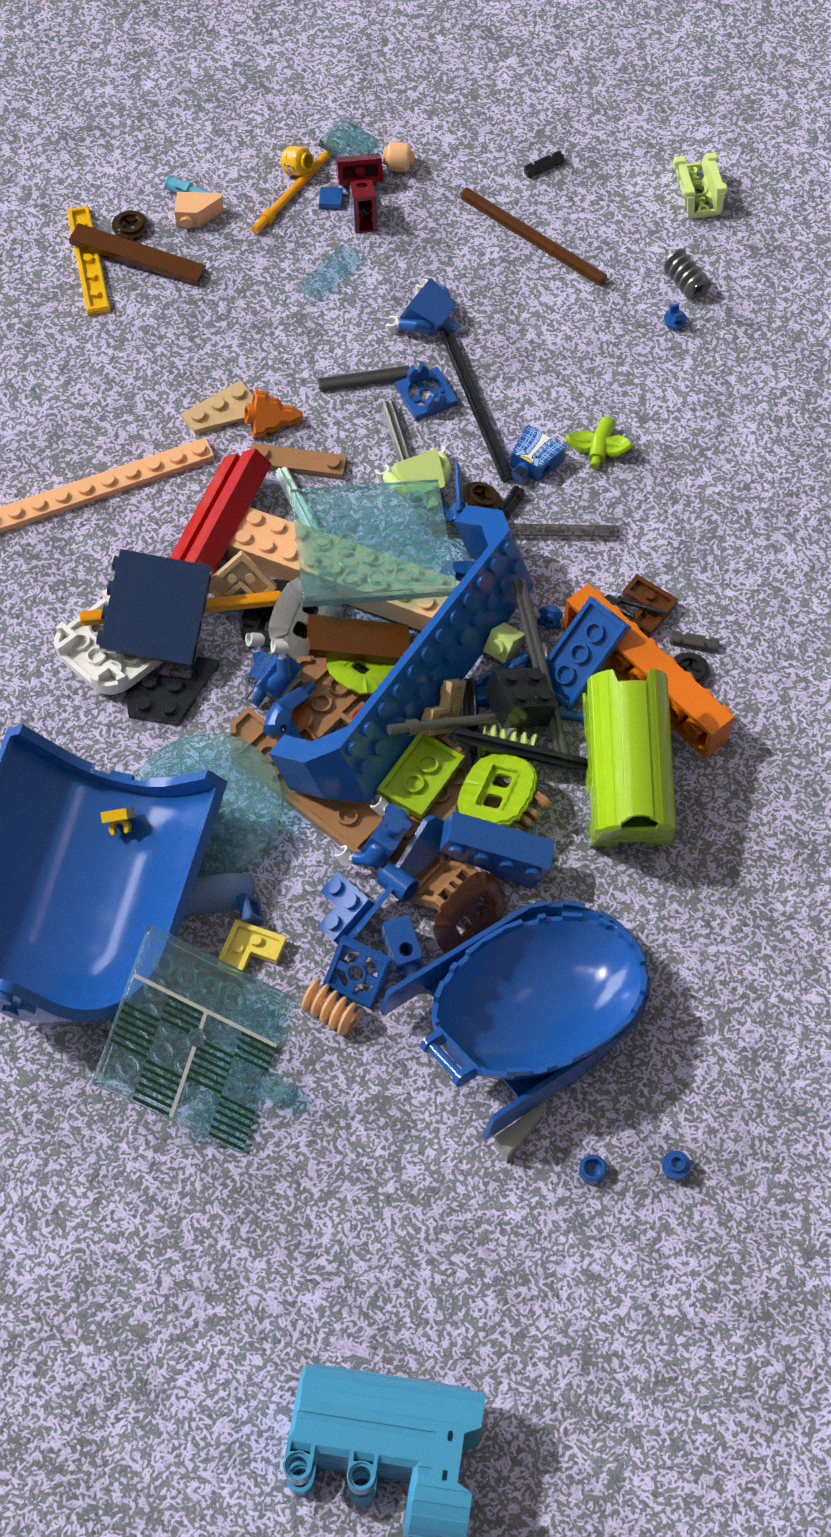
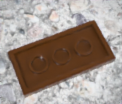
(356, 639)

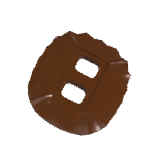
(461, 904)

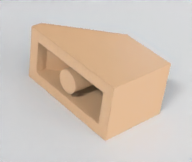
(197, 208)

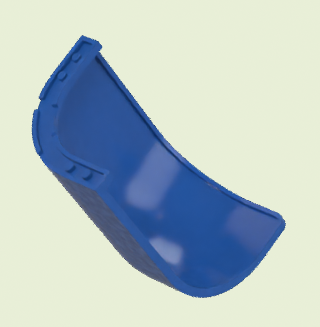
(76, 893)

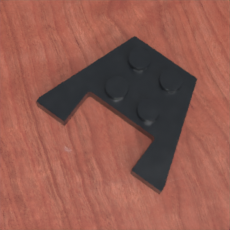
(168, 697)

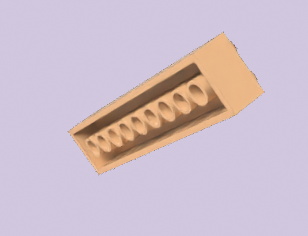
(272, 546)

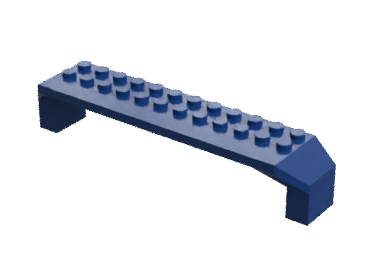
(360, 756)

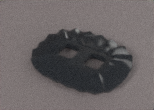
(256, 618)

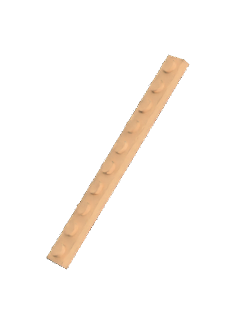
(105, 484)

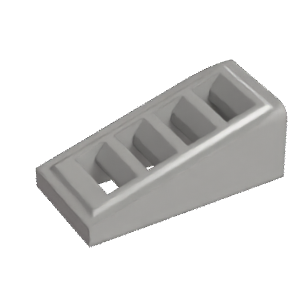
(514, 1136)

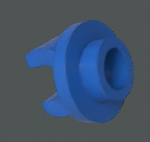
(675, 318)
(676, 1165)

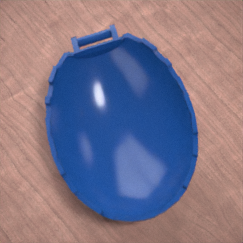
(536, 998)

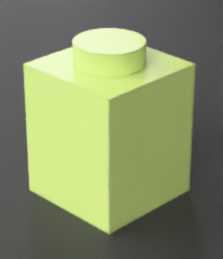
(504, 642)

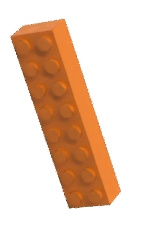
(693, 709)

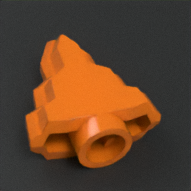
(269, 414)

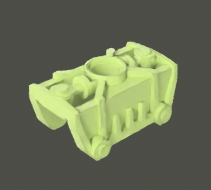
(711, 185)

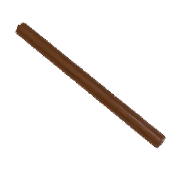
(533, 236)

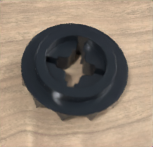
(698, 664)

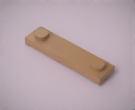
(304, 461)

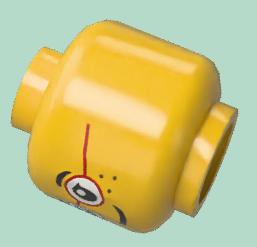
(296, 160)

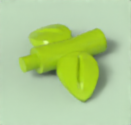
(600, 442)

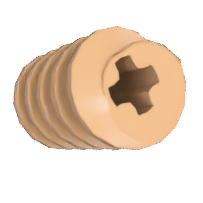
(330, 1009)

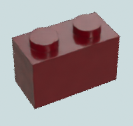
(359, 168)

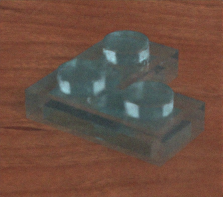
(347, 134)

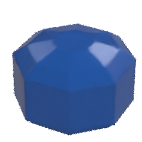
(592, 1169)

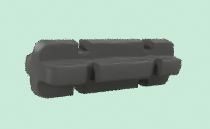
(694, 641)

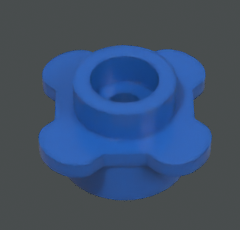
(550, 617)

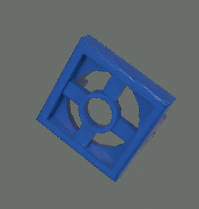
(432, 404)
(382, 962)

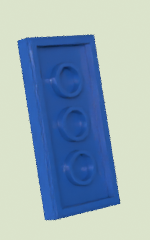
(584, 650)

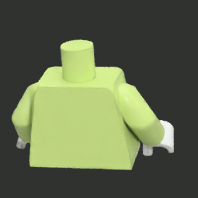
(420, 467)

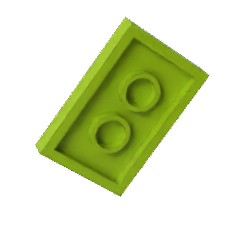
(420, 775)

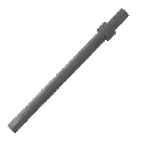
(414, 726)

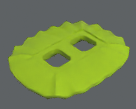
(352, 680)
(480, 785)

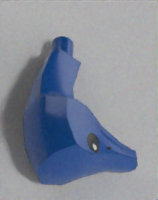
(279, 720)

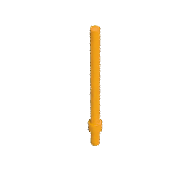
(269, 214)

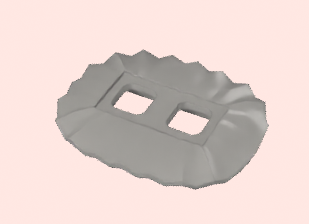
(288, 612)

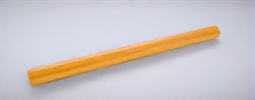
(213, 604)

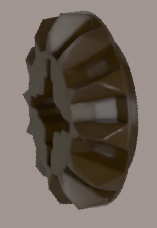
(132, 218)
(475, 489)

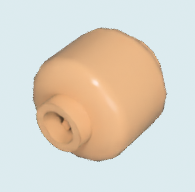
(398, 157)

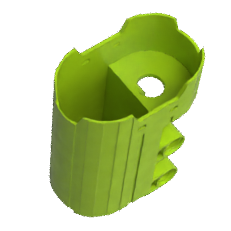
(629, 760)

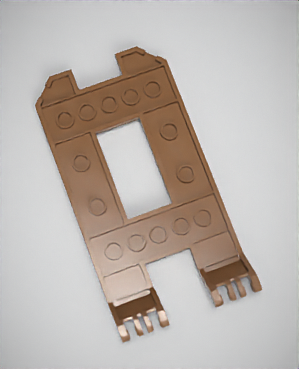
(352, 821)

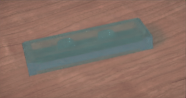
(329, 272)

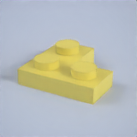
(248, 941)

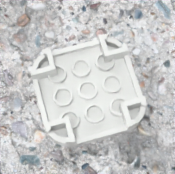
(106, 672)

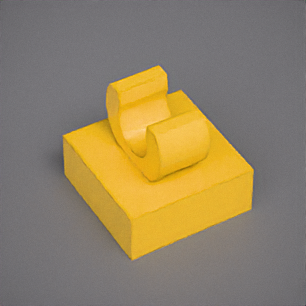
(118, 816)

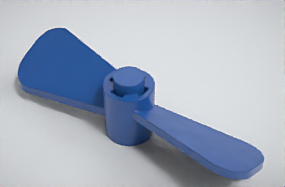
(400, 876)

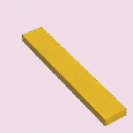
(89, 267)

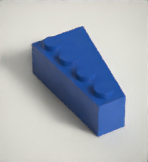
(497, 848)

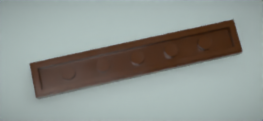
(137, 254)

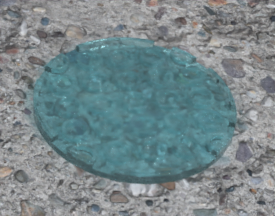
(250, 803)

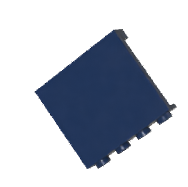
(154, 608)

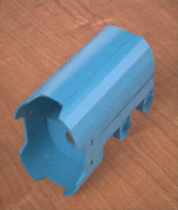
(387, 1431)

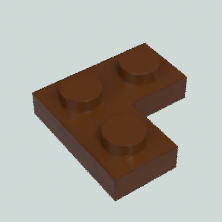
(647, 593)

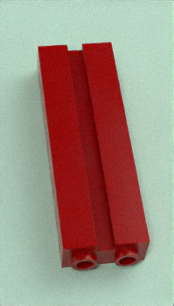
(222, 509)

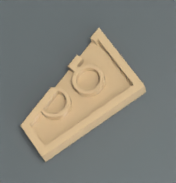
(219, 410)

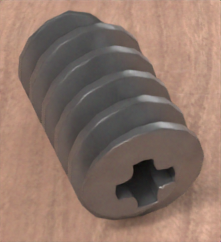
(686, 274)

